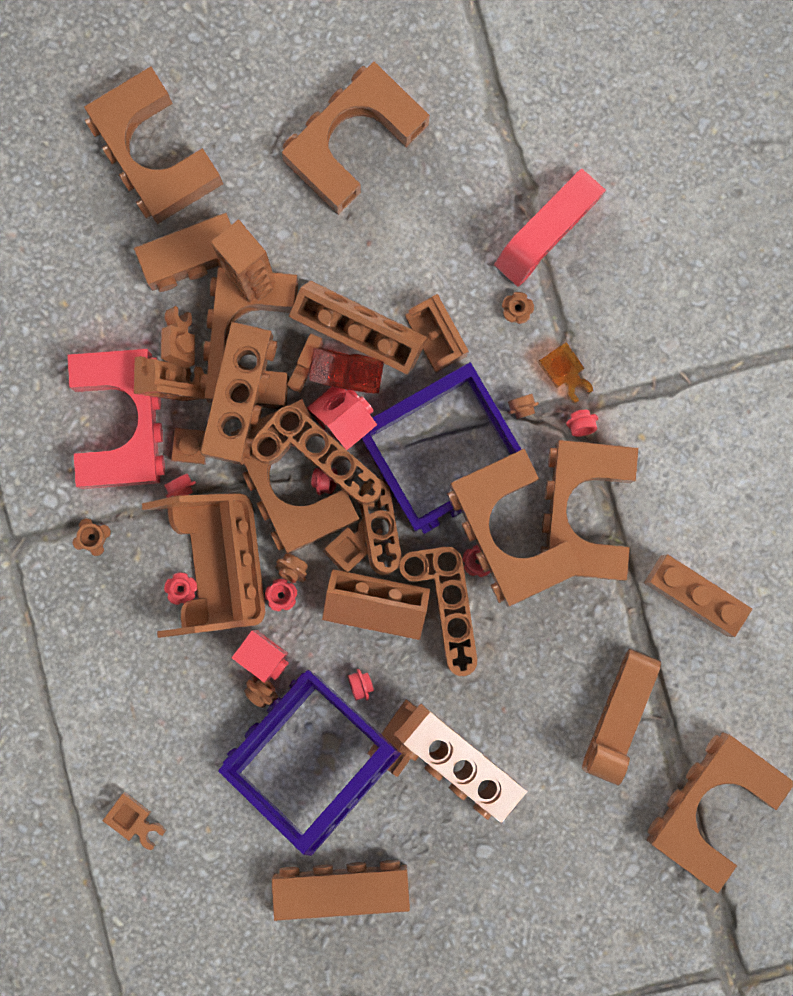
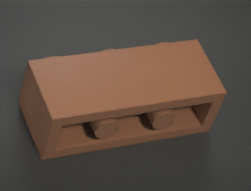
(181, 254)
(698, 595)
(376, 604)

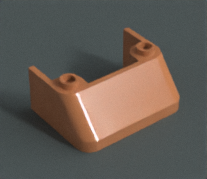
(223, 561)

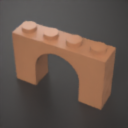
(369, 95)
(116, 119)
(228, 308)
(571, 466)
(294, 525)
(513, 576)
(677, 830)

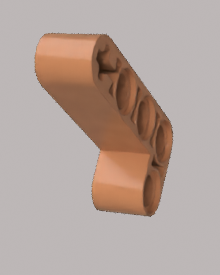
(323, 460)
(446, 611)
(620, 717)

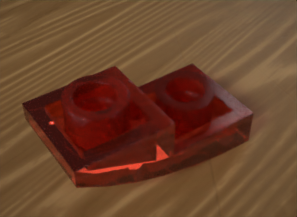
(346, 371)

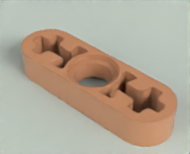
(393, 548)

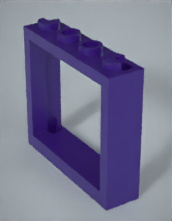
(417, 401)
(260, 734)

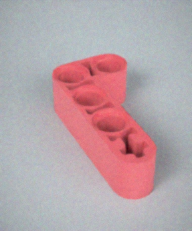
(548, 227)

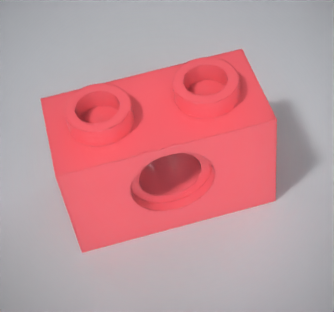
(343, 415)
(261, 656)

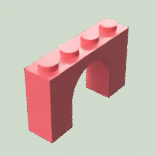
(139, 458)

